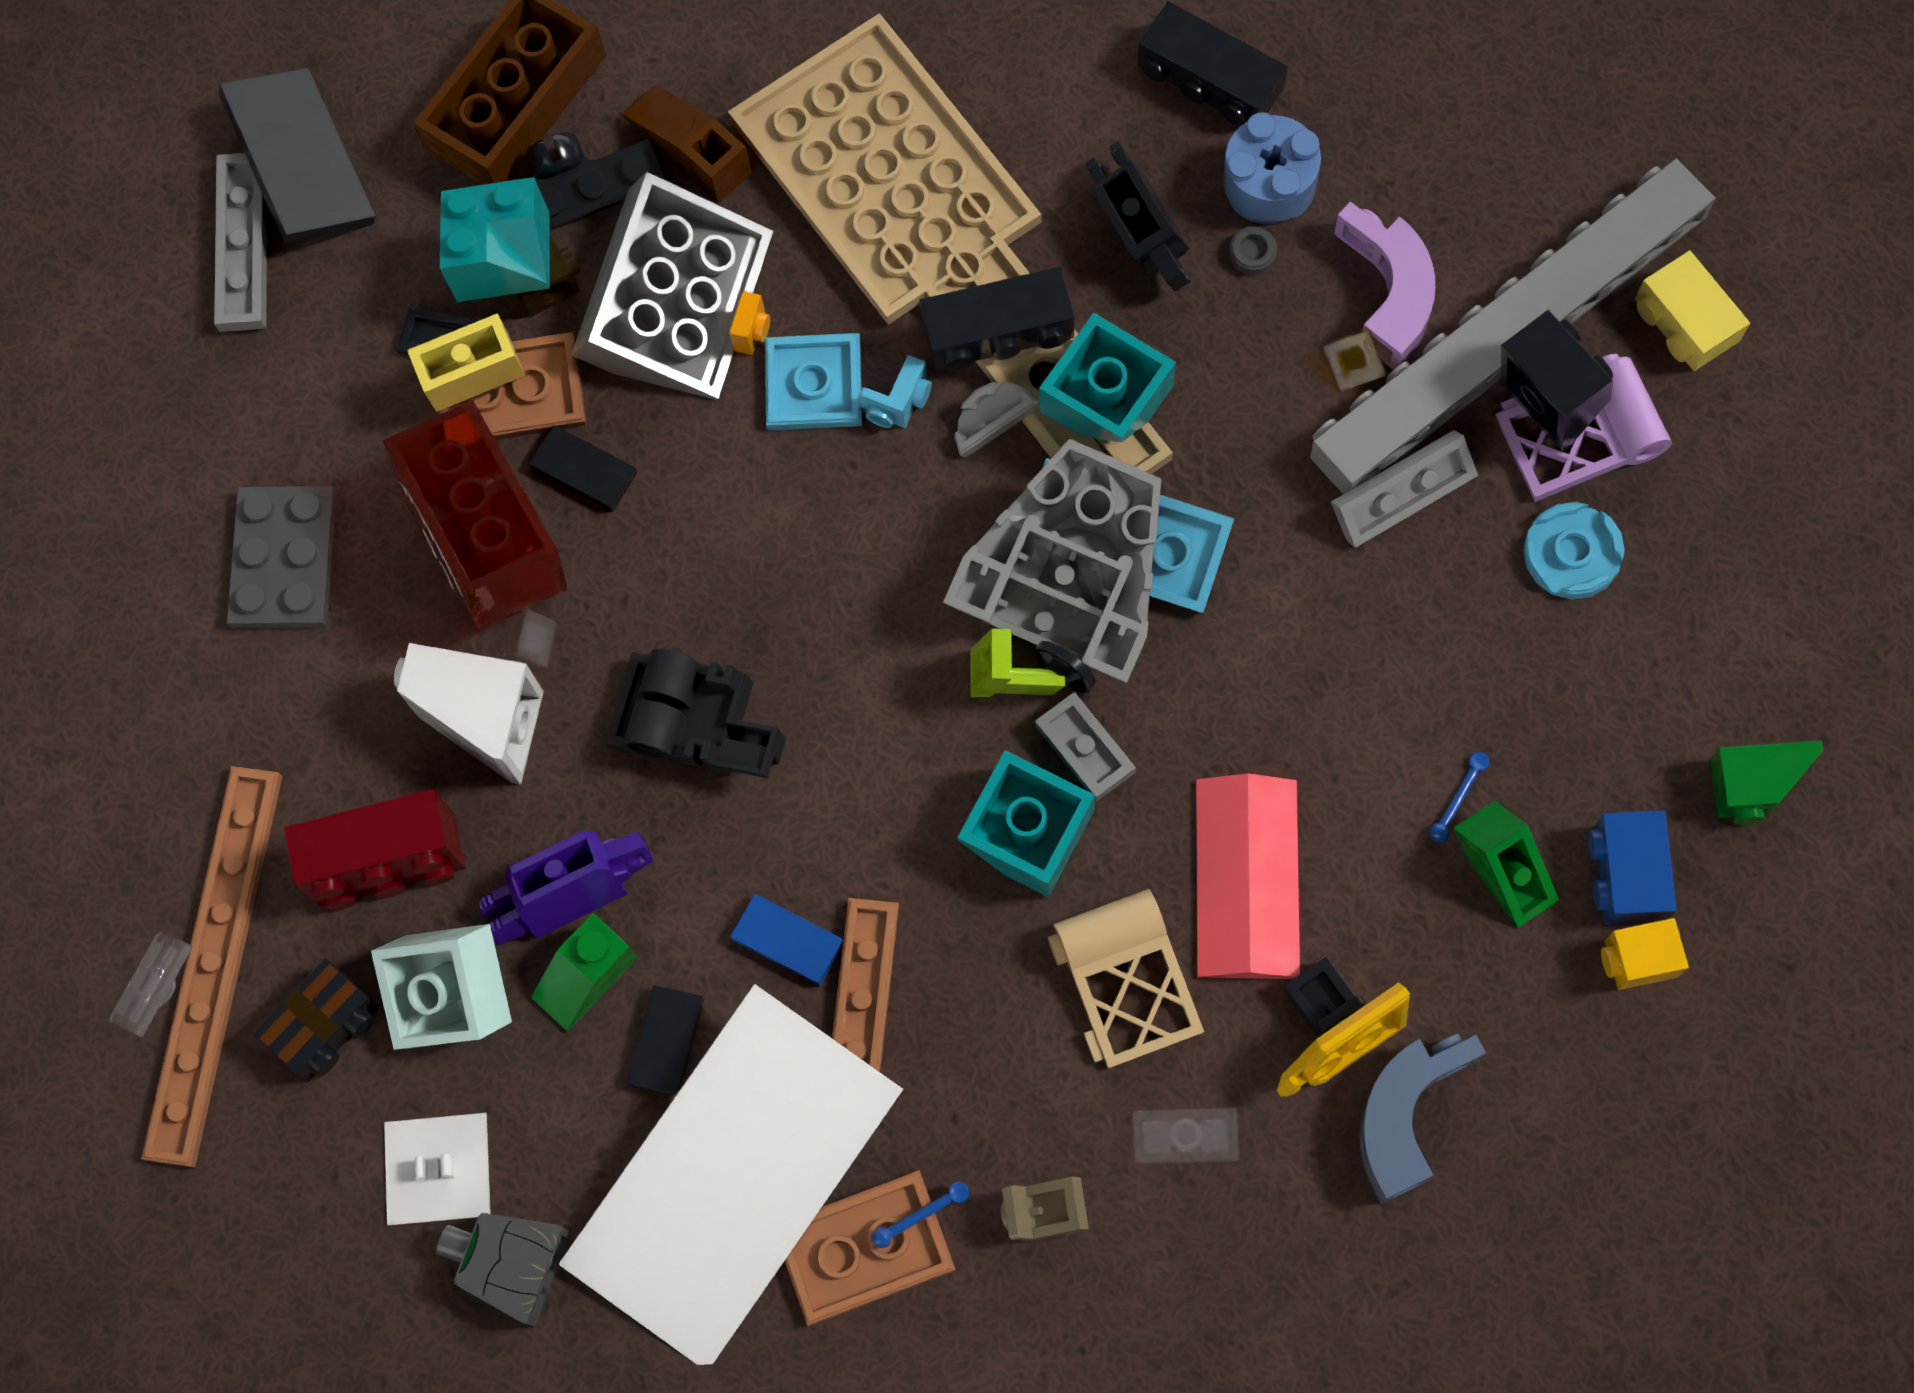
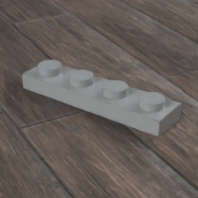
(239, 247)

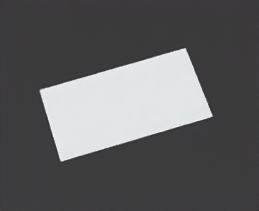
(730, 1177)

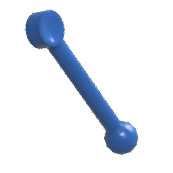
(1478, 763)
(956, 1194)

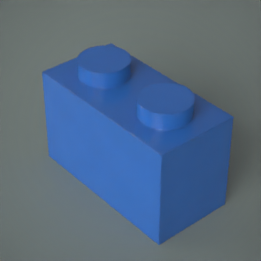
(1633, 867)

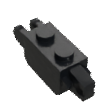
(1140, 218)

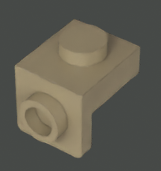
(1044, 1209)

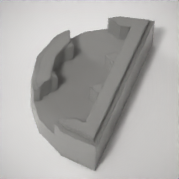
(990, 413)

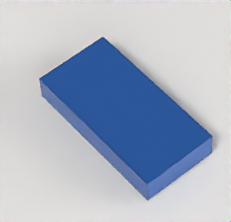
(787, 939)

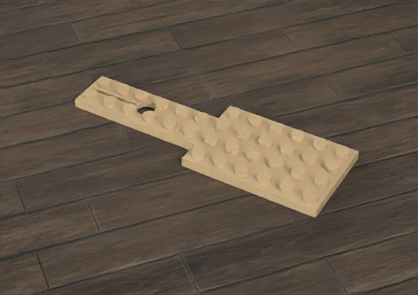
(906, 195)

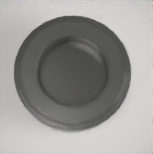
(1253, 250)

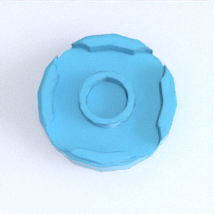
(1577, 565)

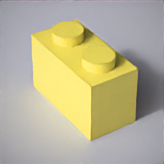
(1691, 311)
(466, 362)

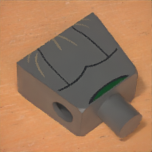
(506, 1262)

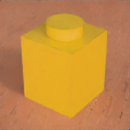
(1644, 954)

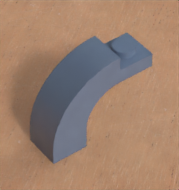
(1386, 1129)

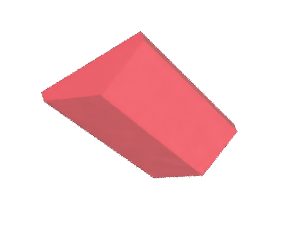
(1247, 877)

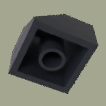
(1555, 378)

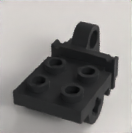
(691, 716)

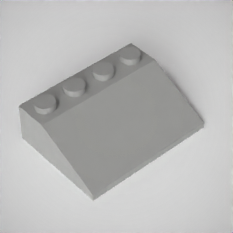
(671, 289)

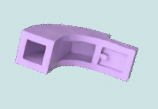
(1409, 279)

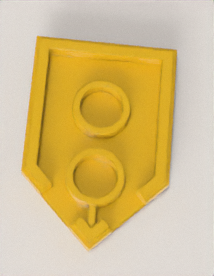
(1348, 1041)

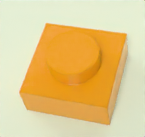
(749, 323)

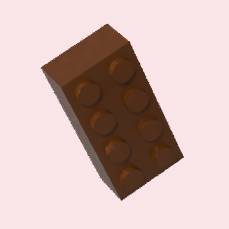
(510, 89)

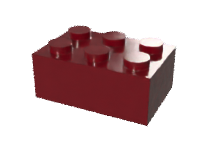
(375, 849)

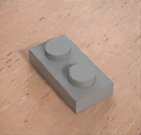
(1085, 746)

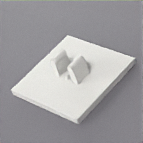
(437, 1169)

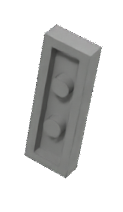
(1404, 488)

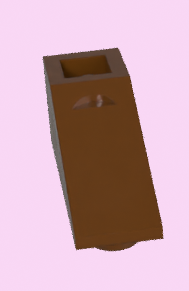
(691, 141)

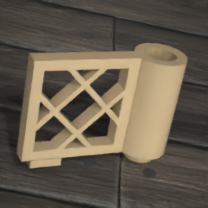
(1112, 937)

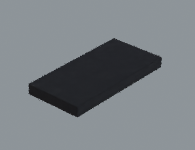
(296, 155)

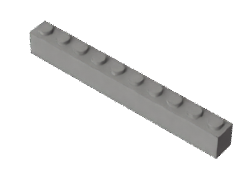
(1468, 361)

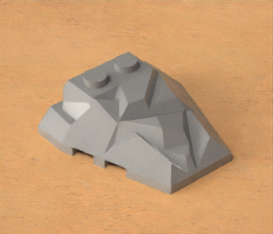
(1070, 561)

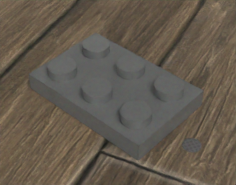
(282, 557)

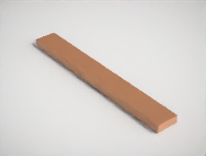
(212, 968)

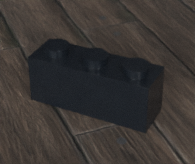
(1210, 65)
(998, 319)

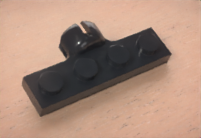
(585, 186)

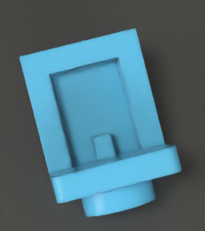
(909, 390)

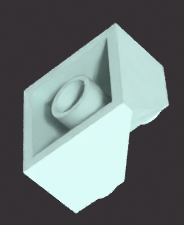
(441, 987)

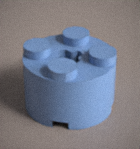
(1271, 169)

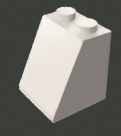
(475, 702)

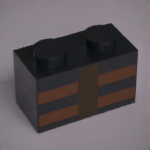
(318, 1021)

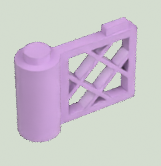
(1625, 425)

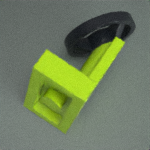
(994, 673)

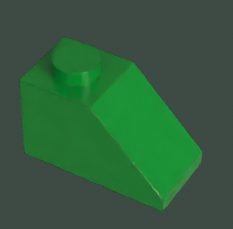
(1757, 777)
(1507, 862)
(582, 971)

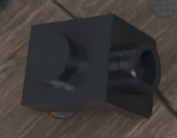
(1322, 997)

